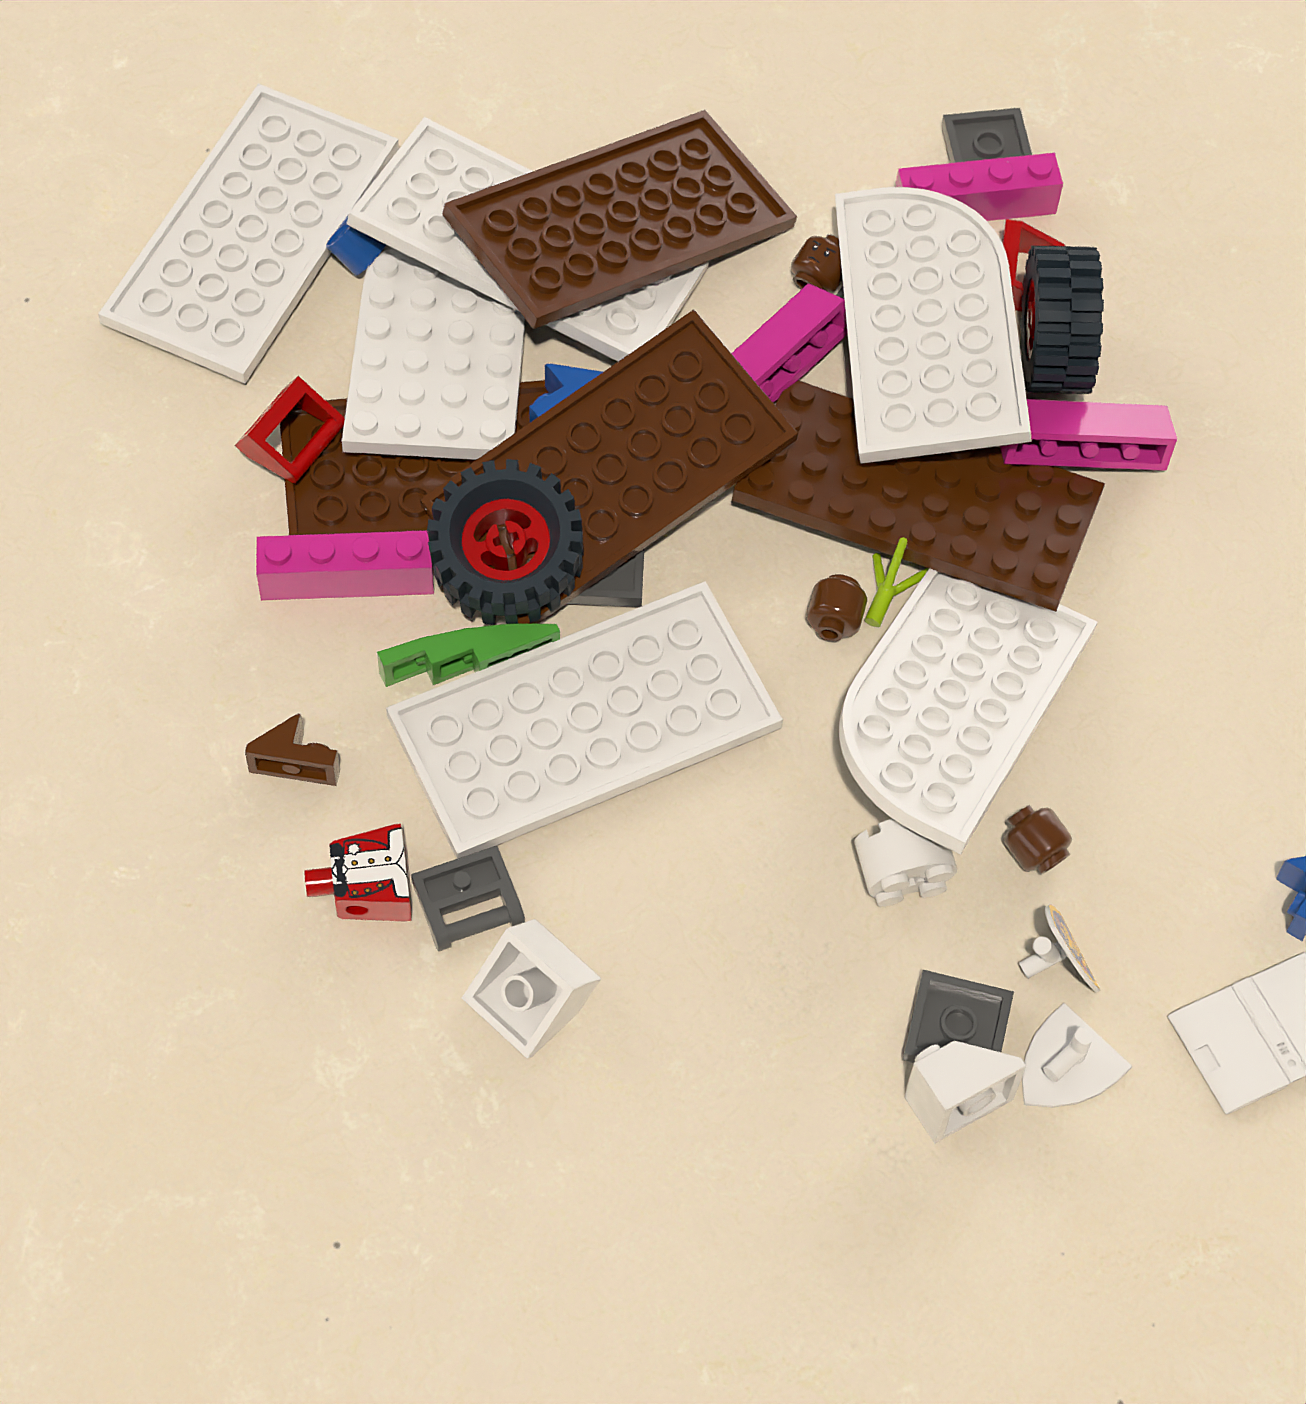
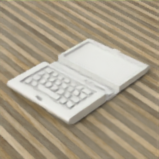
(1249, 1034)

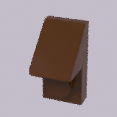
(282, 755)

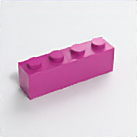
(994, 186)
(793, 340)
(1095, 436)
(344, 565)

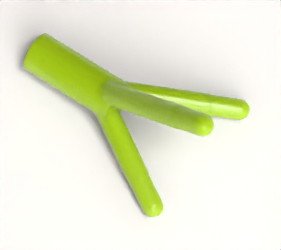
(886, 590)

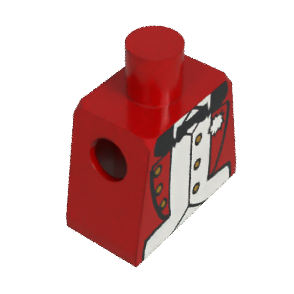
(365, 876)

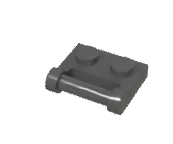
(464, 884)

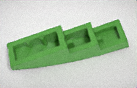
(461, 651)

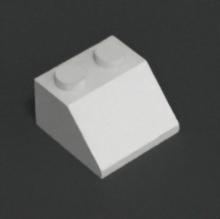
(530, 986)
(960, 1086)

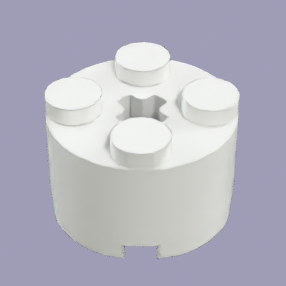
(903, 863)

